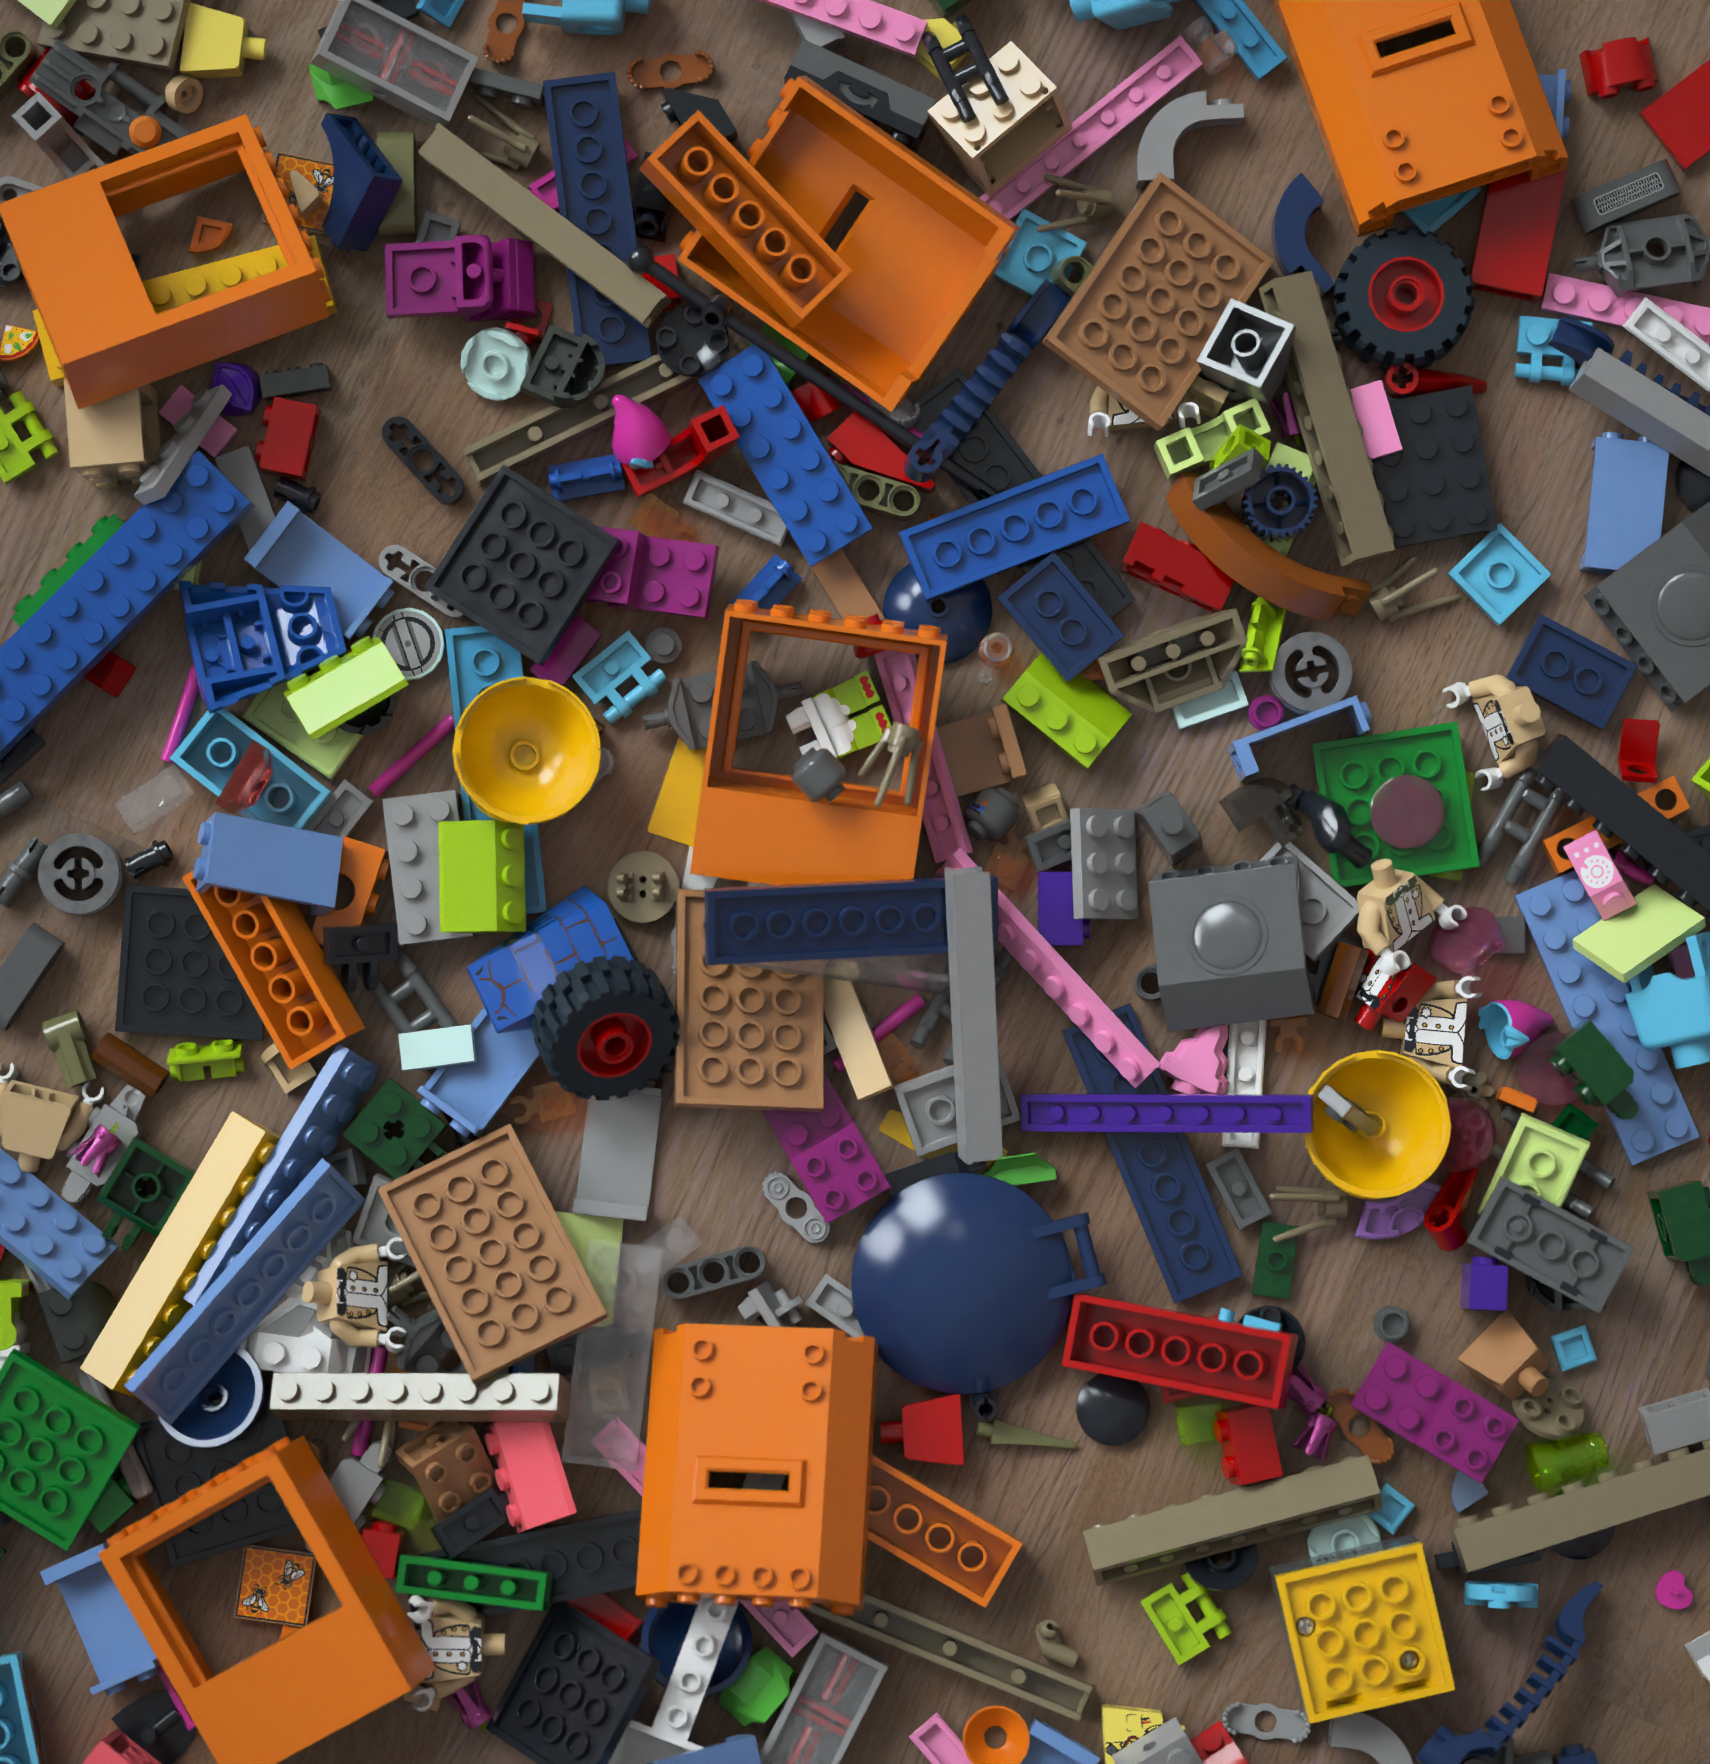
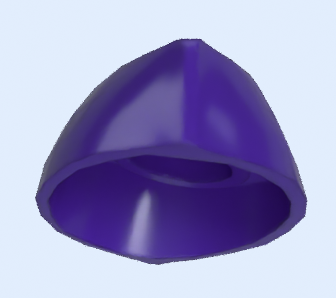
(242, 383)

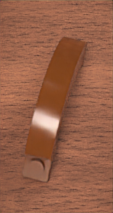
(1258, 565)

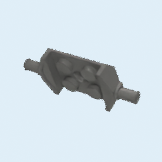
(1629, 266)
(692, 703)
(424, 1343)

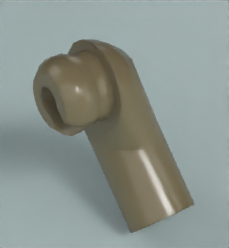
(1051, 1645)

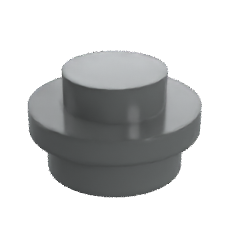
(663, 645)
(1391, 1324)

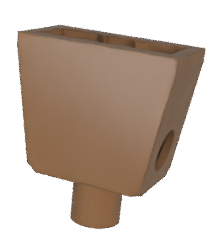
(1507, 1359)

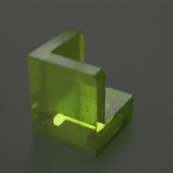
(1196, 1422)
(400, 1505)

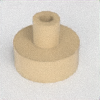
(184, 94)

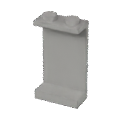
(619, 1155)

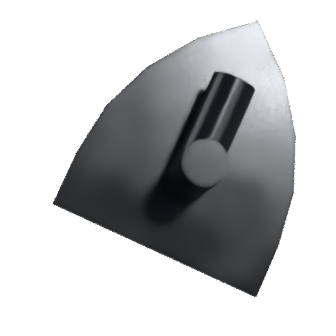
(155, 1726)

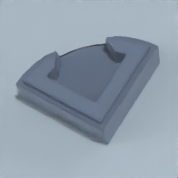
(1466, 1491)

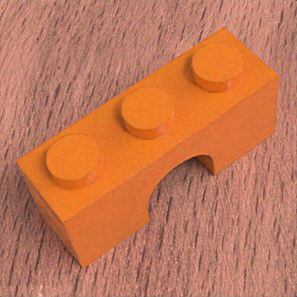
(365, 868)

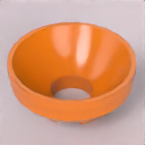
(1017, 1740)

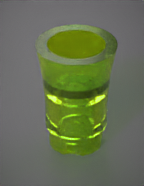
(1564, 1459)

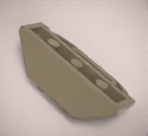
(1176, 661)

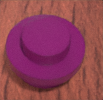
(1265, 712)

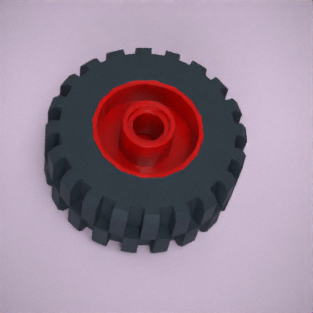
(1403, 299)
(605, 1028)

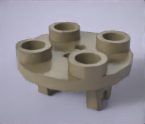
(626, 887)
(1553, 1414)

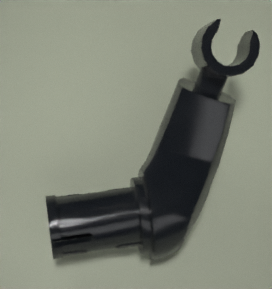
(1330, 825)

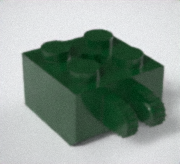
(1594, 1069)
(398, 1154)
(125, 1193)
(1684, 1226)

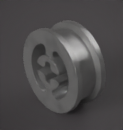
(1302, 645)
(50, 875)

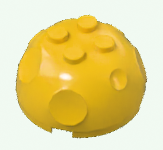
(526, 750)
(1410, 1133)

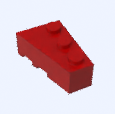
(1176, 568)

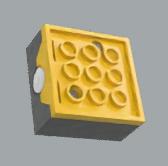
(1362, 1628)

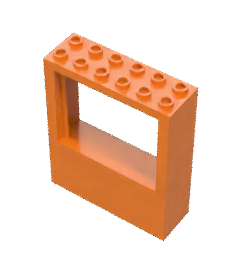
(93, 292)
(759, 821)
(313, 1676)

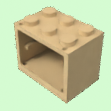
(1003, 136)
(114, 436)

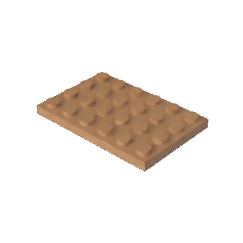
(1156, 300)
(743, 1030)
(492, 1253)

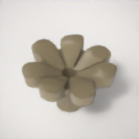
(1480, 1090)

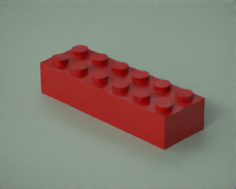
(1180, 1350)

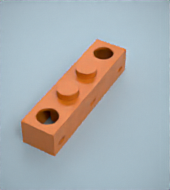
(1584, 827)

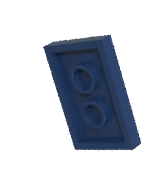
(1060, 617)
(1571, 672)

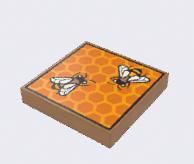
(319, 174)
(275, 1585)

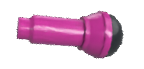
(1630, 869)

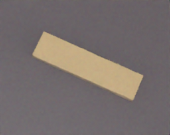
(855, 1039)

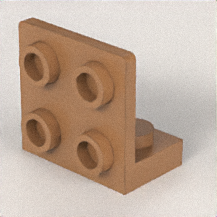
(982, 751)
(448, 1466)

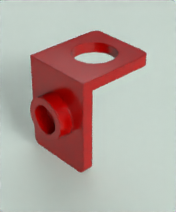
(532, 334)
(1638, 750)

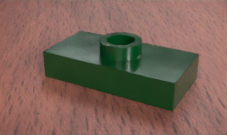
(1274, 1262)

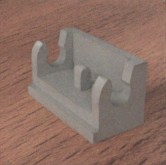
(1676, 1421)

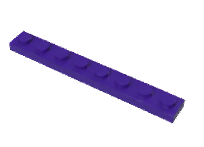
(1167, 1113)

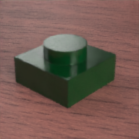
(1575, 1122)

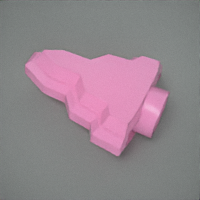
(1198, 1062)

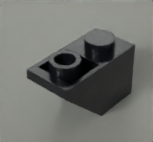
(682, 105)
(650, 209)

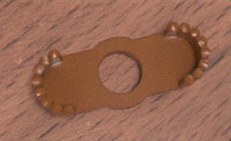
(501, 46)
(694, 70)
(1374, 1442)

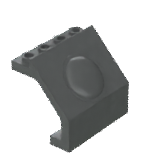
(1662, 609)
(1230, 943)

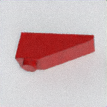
(870, 450)

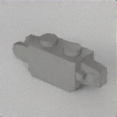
(124, 1111)
(360, 1483)

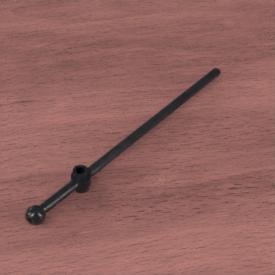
(718, 312)

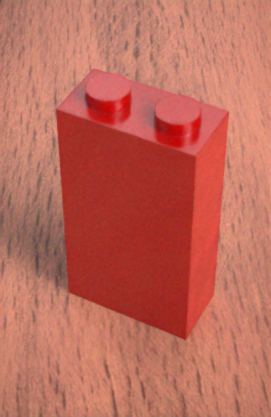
(1516, 235)

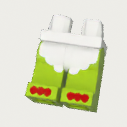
(830, 713)
(12, 1325)

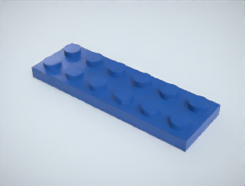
(787, 455)
(1014, 527)

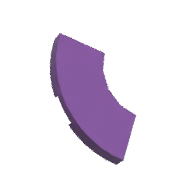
(1396, 1215)

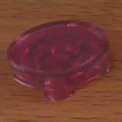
(1407, 812)
(1469, 944)
(1538, 1076)
(1470, 1136)

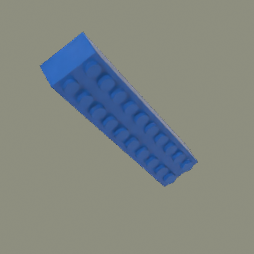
(113, 594)

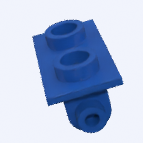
(585, 477)
(771, 584)

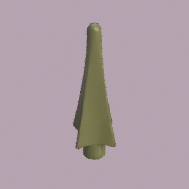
(1004, 1433)

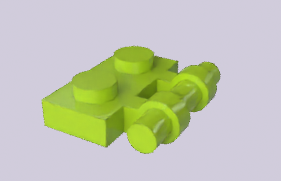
(15, 453)
(1176, 1624)

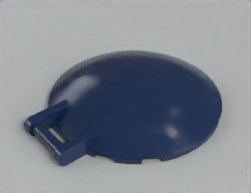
(967, 1281)

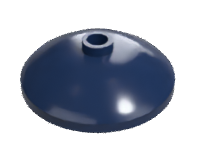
(964, 618)
(242, 1395)
(666, 1632)

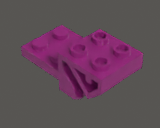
(462, 279)
(658, 575)
(829, 1155)
(1434, 1412)

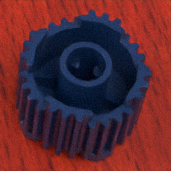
(1294, 518)

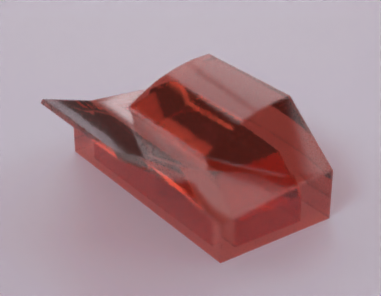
(247, 779)

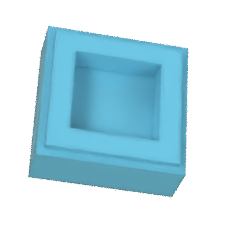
(1573, 1348)
(1394, 1507)

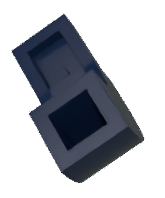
(1288, 232)

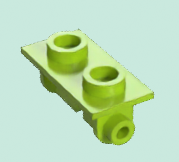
(1262, 637)
(221, 1055)

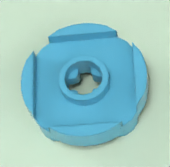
(1501, 1593)

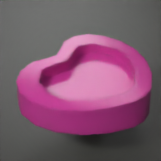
(1672, 1591)

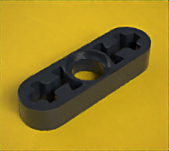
(412, 434)

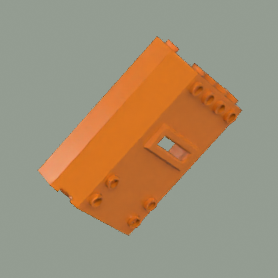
(1425, 116)
(913, 251)
(762, 1406)

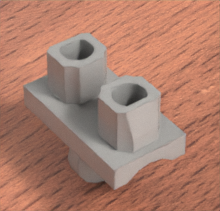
(773, 1307)

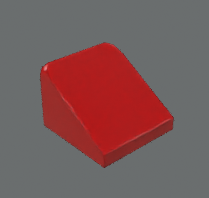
(111, 674)

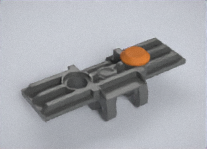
(104, 116)

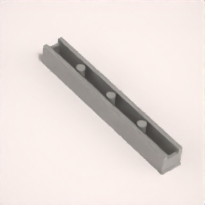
(1645, 408)
(973, 1014)

